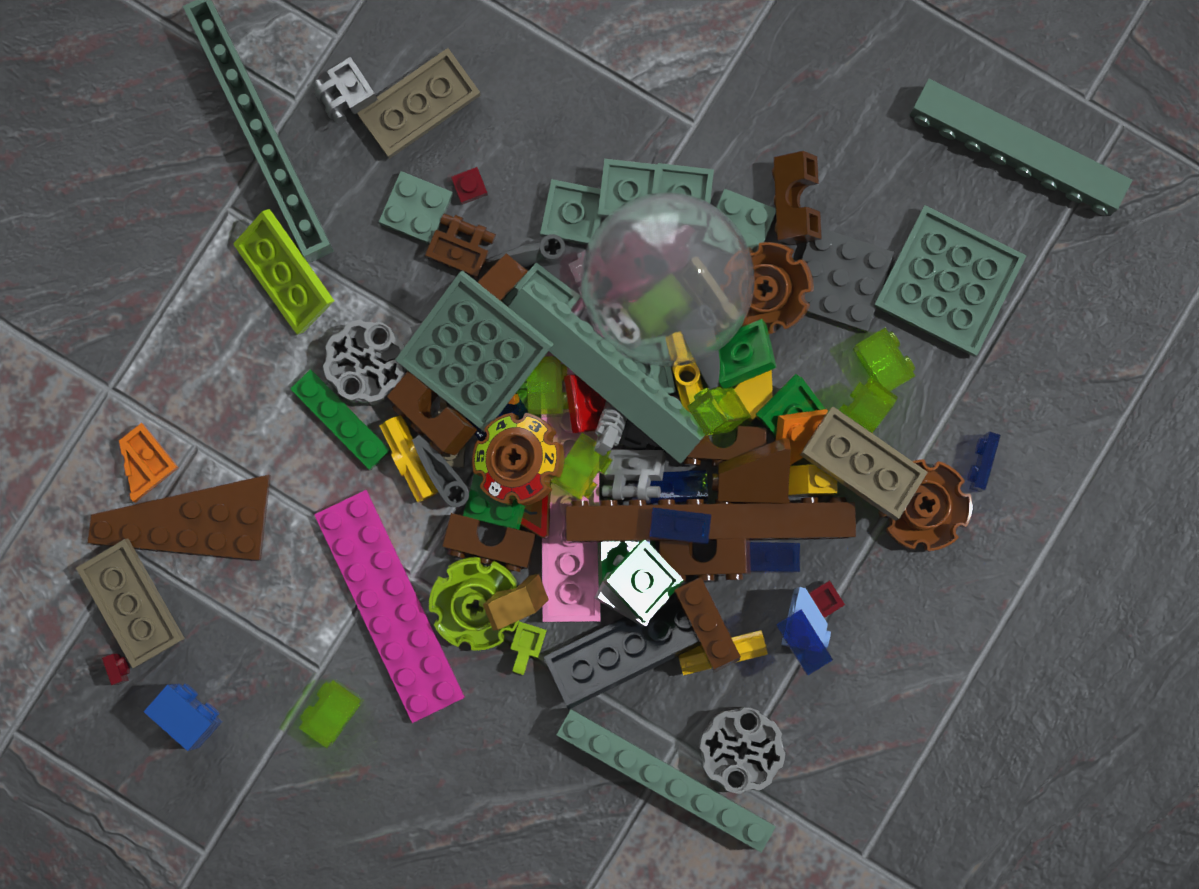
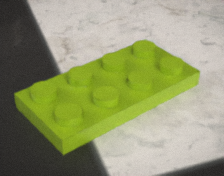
(283, 272)

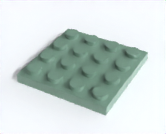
(949, 281)
(474, 351)

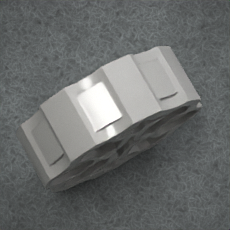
(364, 335)
(752, 777)

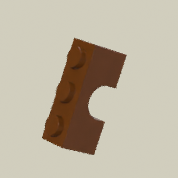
(791, 176)
(447, 431)
(746, 440)
(463, 539)
(730, 559)
(707, 625)

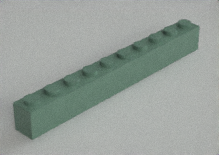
(258, 129)

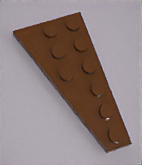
(204, 522)

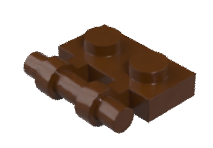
(458, 253)

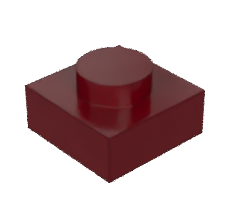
(469, 185)
(826, 599)
(116, 668)

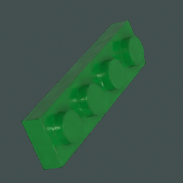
(340, 420)

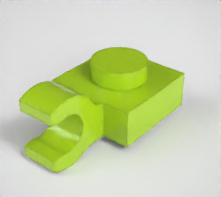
(527, 642)

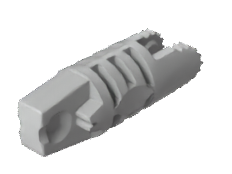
(609, 429)

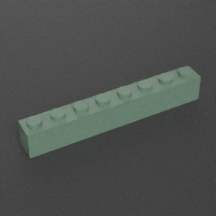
(1021, 148)
(609, 372)
(666, 780)

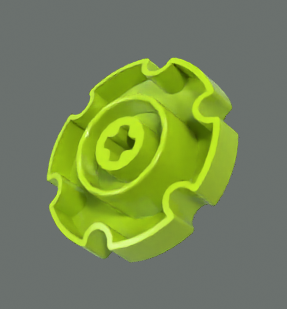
(454, 598)

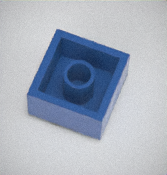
(184, 715)

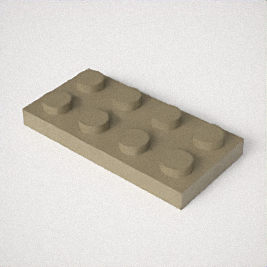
(419, 103)
(864, 463)
(130, 603)

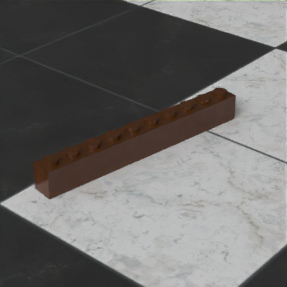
(728, 520)

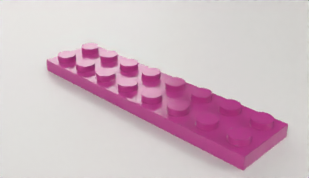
(389, 606)

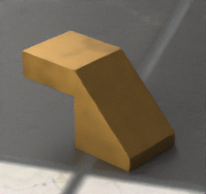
(517, 603)

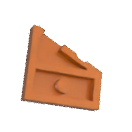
(799, 430)
(145, 461)

